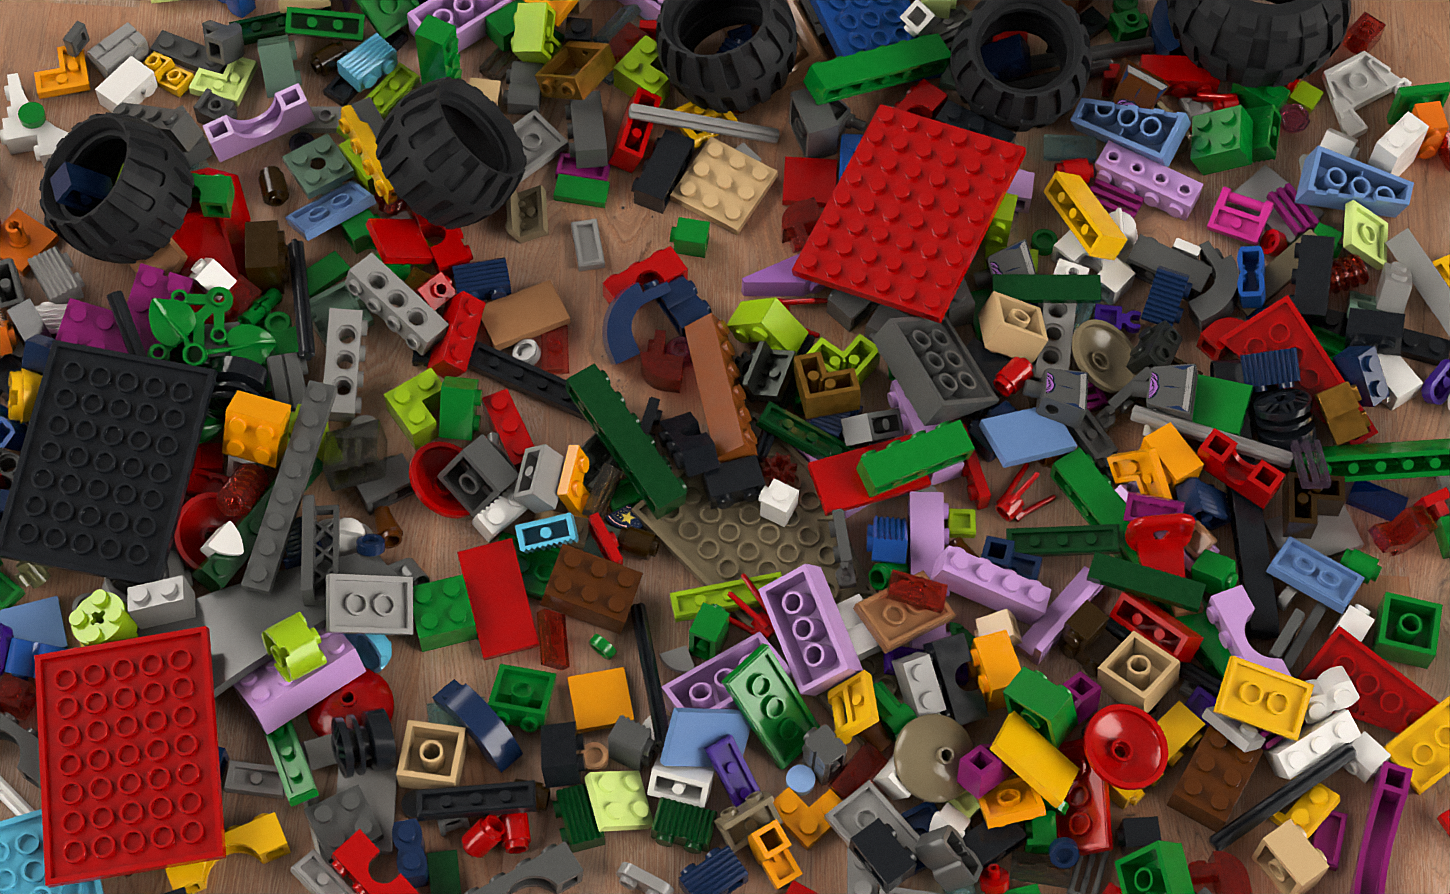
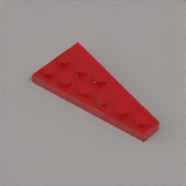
(1285, 328)
(1385, 693)

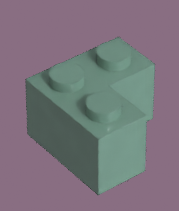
(277, 63)

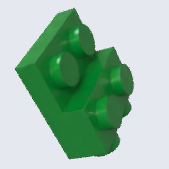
(522, 696)

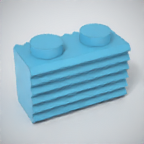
(368, 62)
(547, 533)

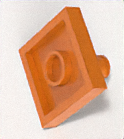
(23, 238)

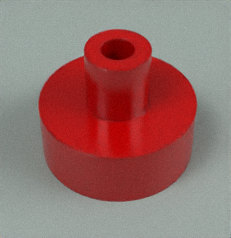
(1273, 243)
(994, 880)

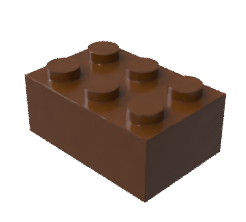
(591, 589)
(1213, 780)

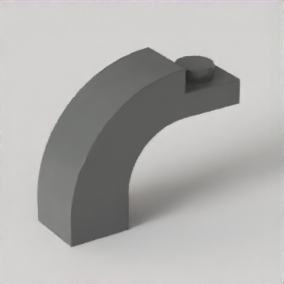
(1222, 296)

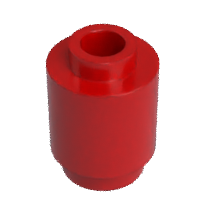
(1076, 166)
(1013, 376)
(517, 833)
(483, 836)

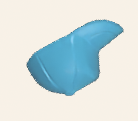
(373, 650)

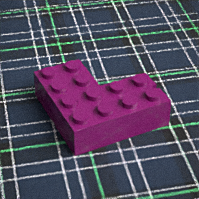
(96, 325)

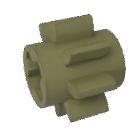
(32, 574)

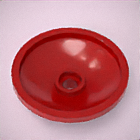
(429, 489)
(196, 519)
(369, 693)
(1135, 737)

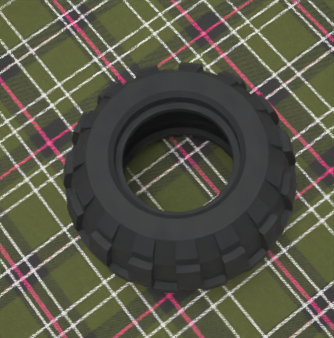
(1259, 41)

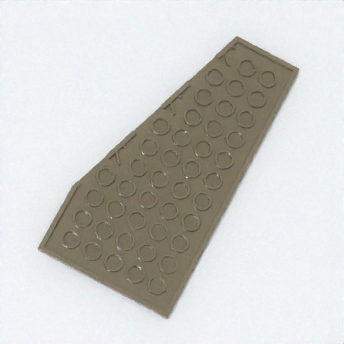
(737, 540)

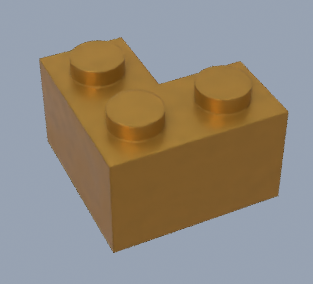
(823, 391)
(1341, 412)

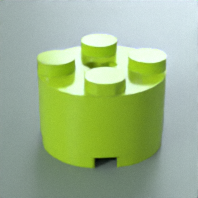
(102, 619)
(294, 647)

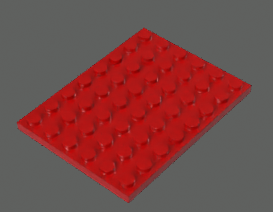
(909, 212)
(129, 757)

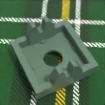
(318, 181)
(339, 298)

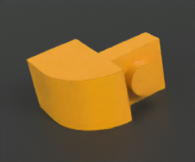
(772, 852)

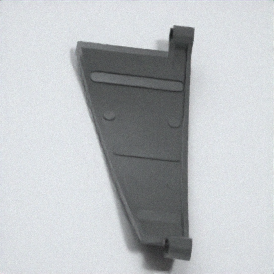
(240, 615)

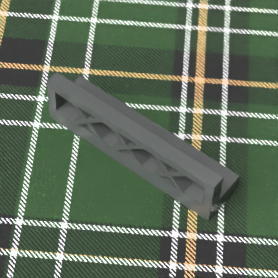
(309, 556)

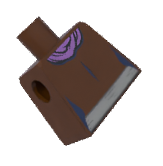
(1137, 86)

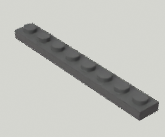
(289, 488)

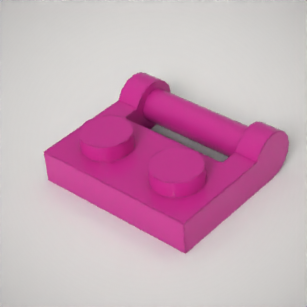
(1236, 222)

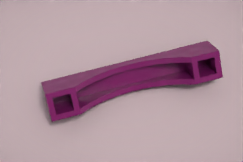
(983, 770)
(1380, 828)

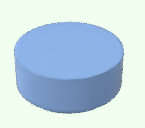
(800, 779)

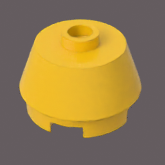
(22, 394)

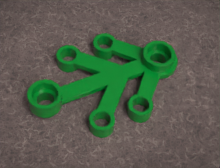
(209, 307)

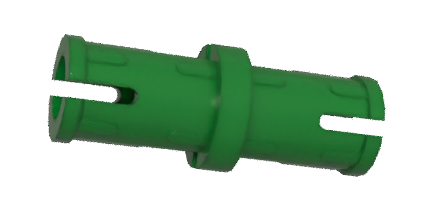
(261, 307)

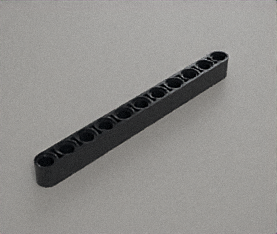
(1250, 535)

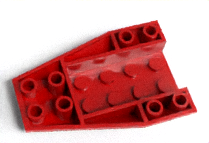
(214, 236)

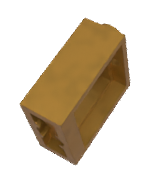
(594, 66)

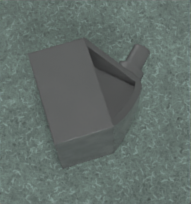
(820, 126)
(479, 473)

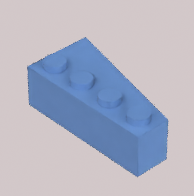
(1141, 130)
(1335, 179)

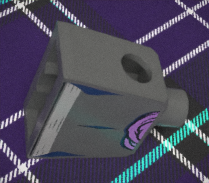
(1010, 260)
(1170, 390)
(1060, 395)

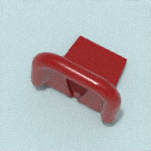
(1163, 553)

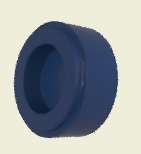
(370, 545)
(1064, 852)

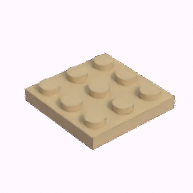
(724, 185)

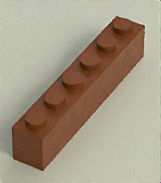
(720, 388)

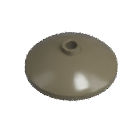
(1103, 354)
(920, 759)

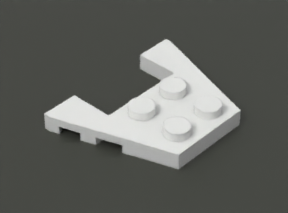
(1357, 84)

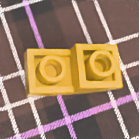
(168, 75)

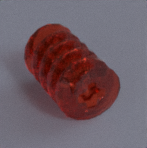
(1348, 272)
(242, 490)

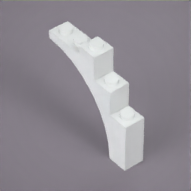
(21, 139)

